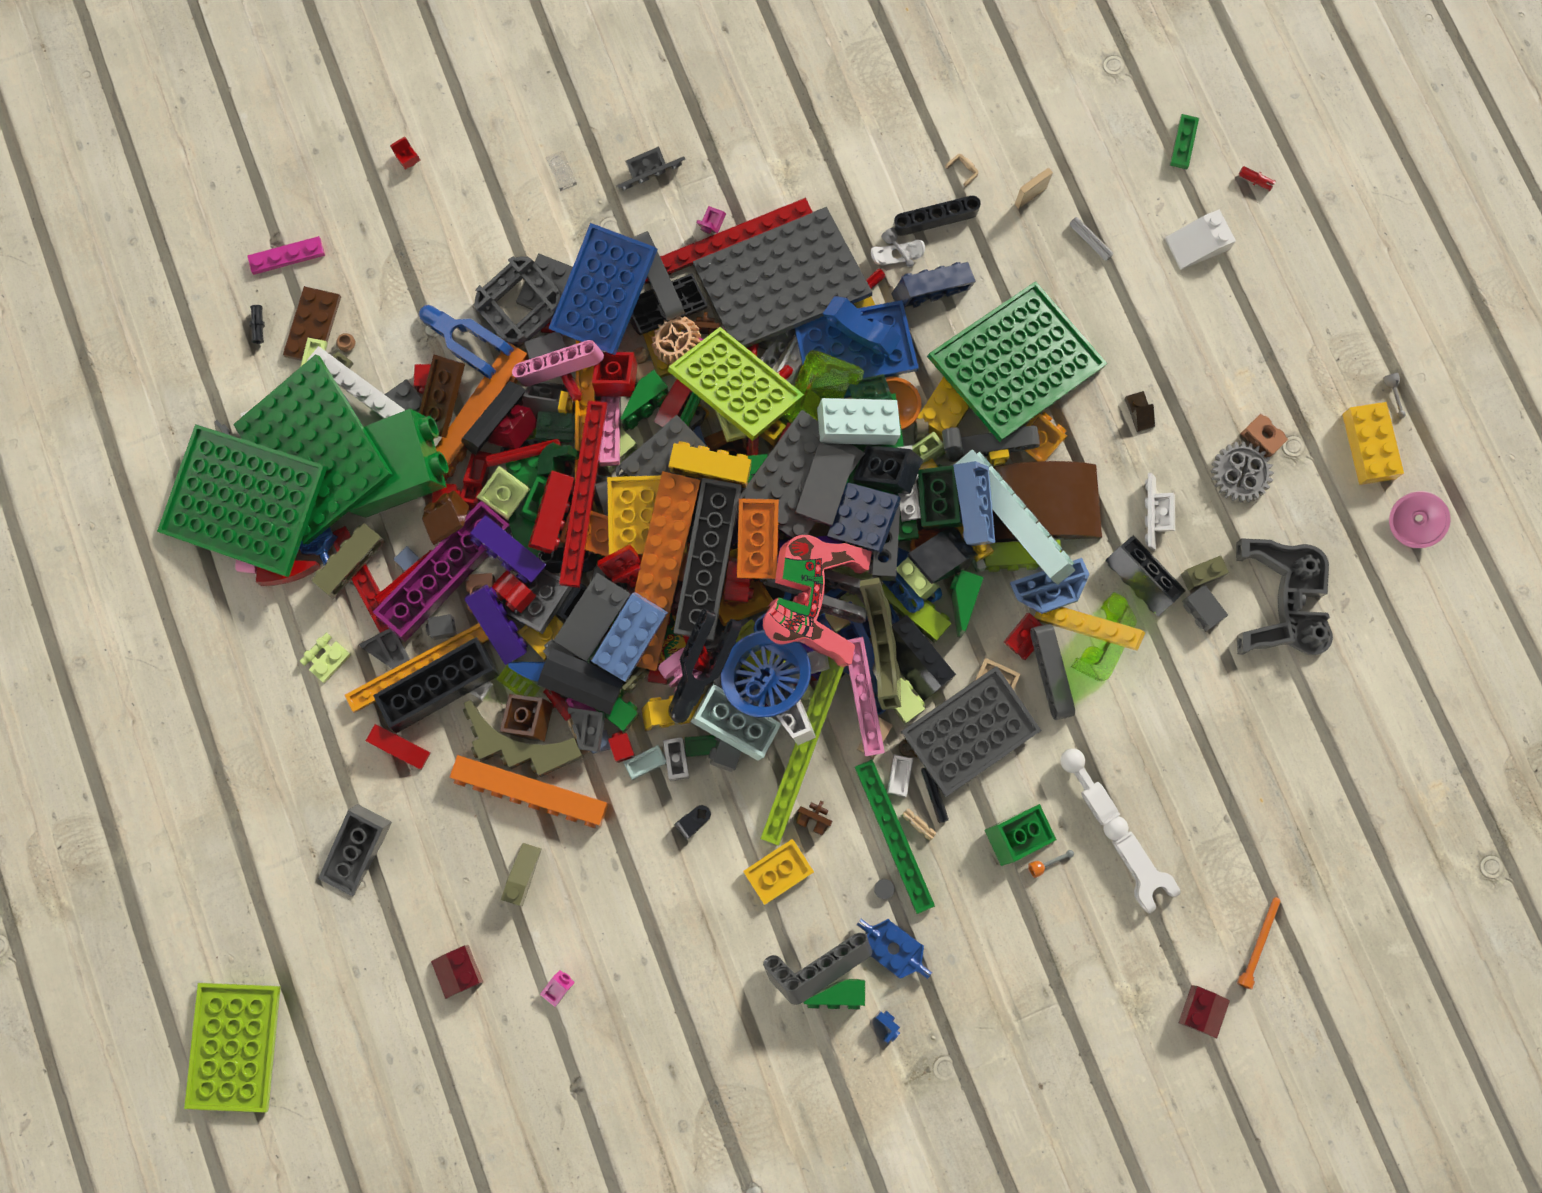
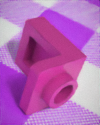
(712, 220)

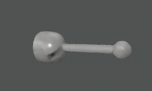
(890, 237)
(1393, 381)

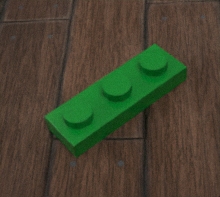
(1184, 141)

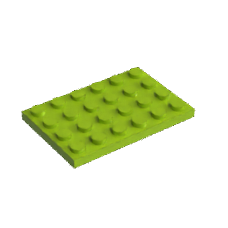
(736, 383)
(232, 1047)

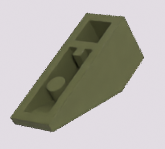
(521, 875)

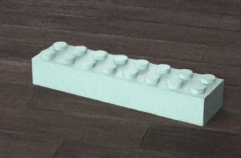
(1023, 524)

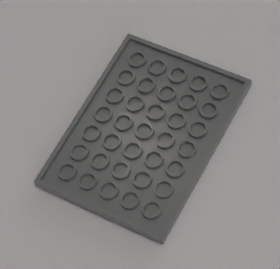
(781, 278)

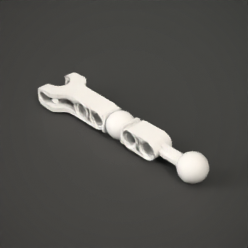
(1116, 829)

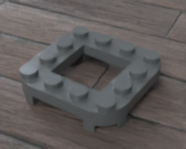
(503, 282)

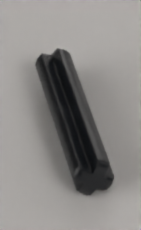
(935, 797)

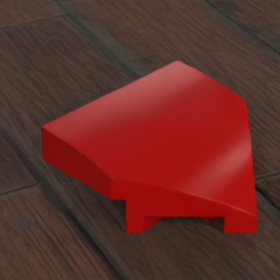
(622, 565)

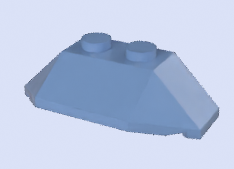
(1045, 595)

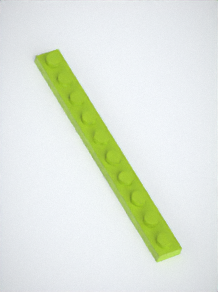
(801, 755)

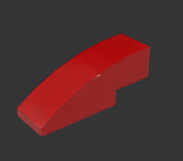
(673, 404)
(475, 478)
(299, 570)
(398, 746)

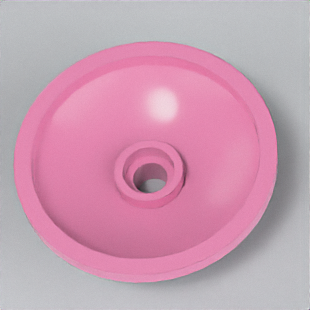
(1424, 532)

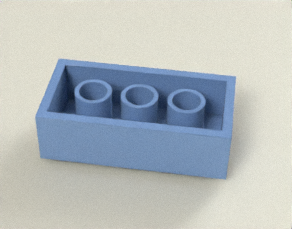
(629, 636)

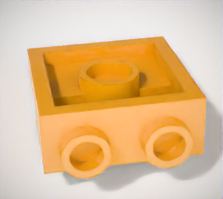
(1049, 436)

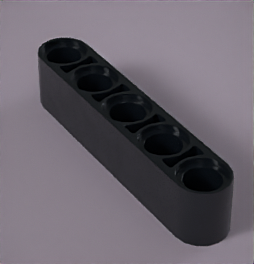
(942, 209)

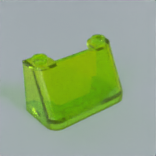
(823, 378)
(1101, 662)

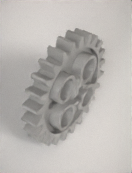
(1259, 478)

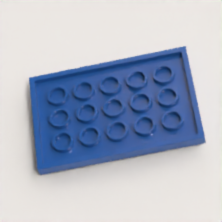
(603, 288)
(827, 339)

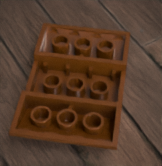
(1058, 495)

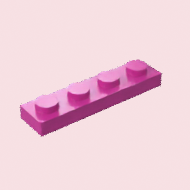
(286, 255)

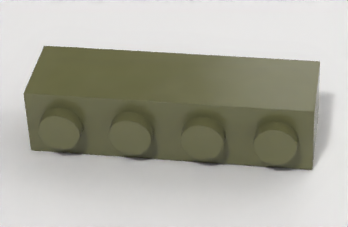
(348, 560)

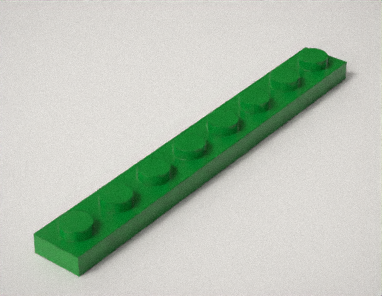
(894, 836)

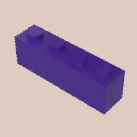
(507, 549)
(496, 624)

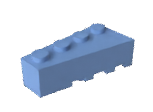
(975, 502)

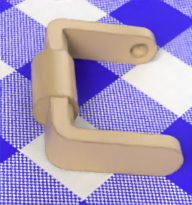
(967, 163)

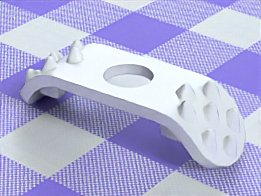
(883, 255)

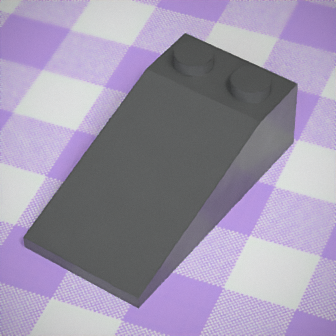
(591, 617)
(354, 849)

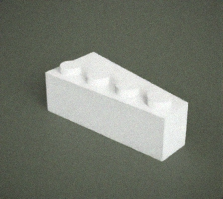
(795, 719)

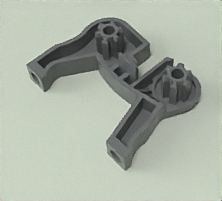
(1303, 575)

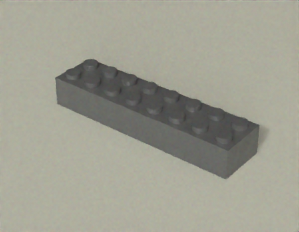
(708, 554)

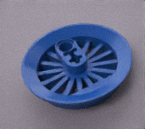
(792, 653)

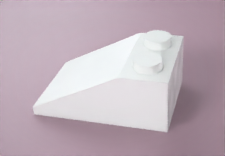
(1200, 240)

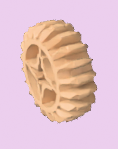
(670, 338)

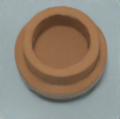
(345, 342)

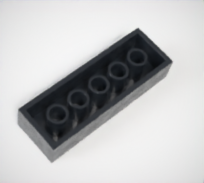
(436, 685)

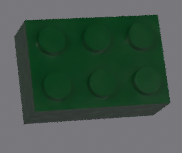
(939, 498)

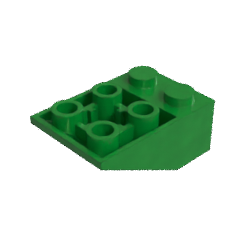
(647, 397)
(843, 992)

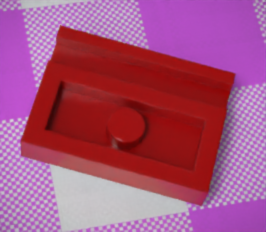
(1020, 639)

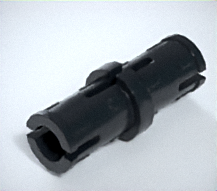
(257, 324)

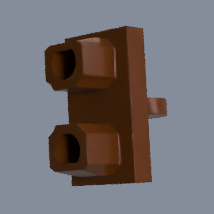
(706, 325)
(822, 822)

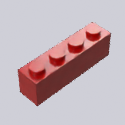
(551, 512)

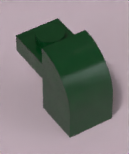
(554, 458)

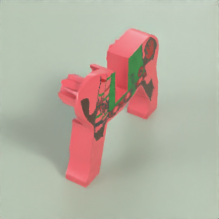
(802, 567)

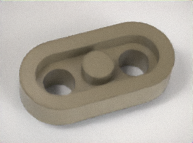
(920, 430)

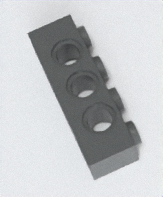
(887, 570)

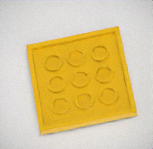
(631, 510)

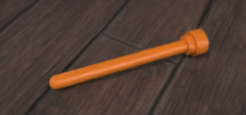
(1247, 978)

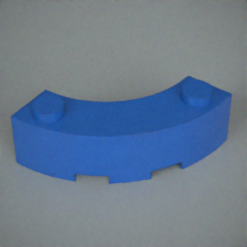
(849, 320)

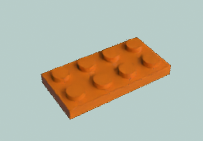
(757, 538)

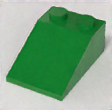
(526, 472)
(964, 595)
(1020, 835)

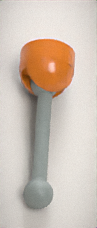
(1037, 868)

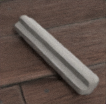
(1091, 238)

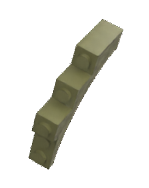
(883, 643)
(515, 753)

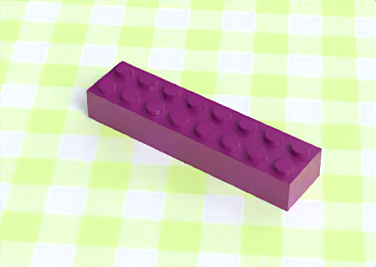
(436, 577)

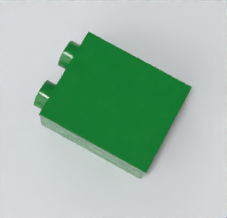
(411, 455)

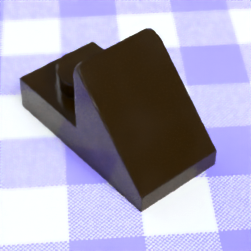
(1140, 411)

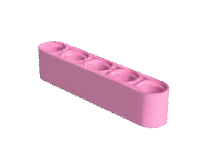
(557, 363)

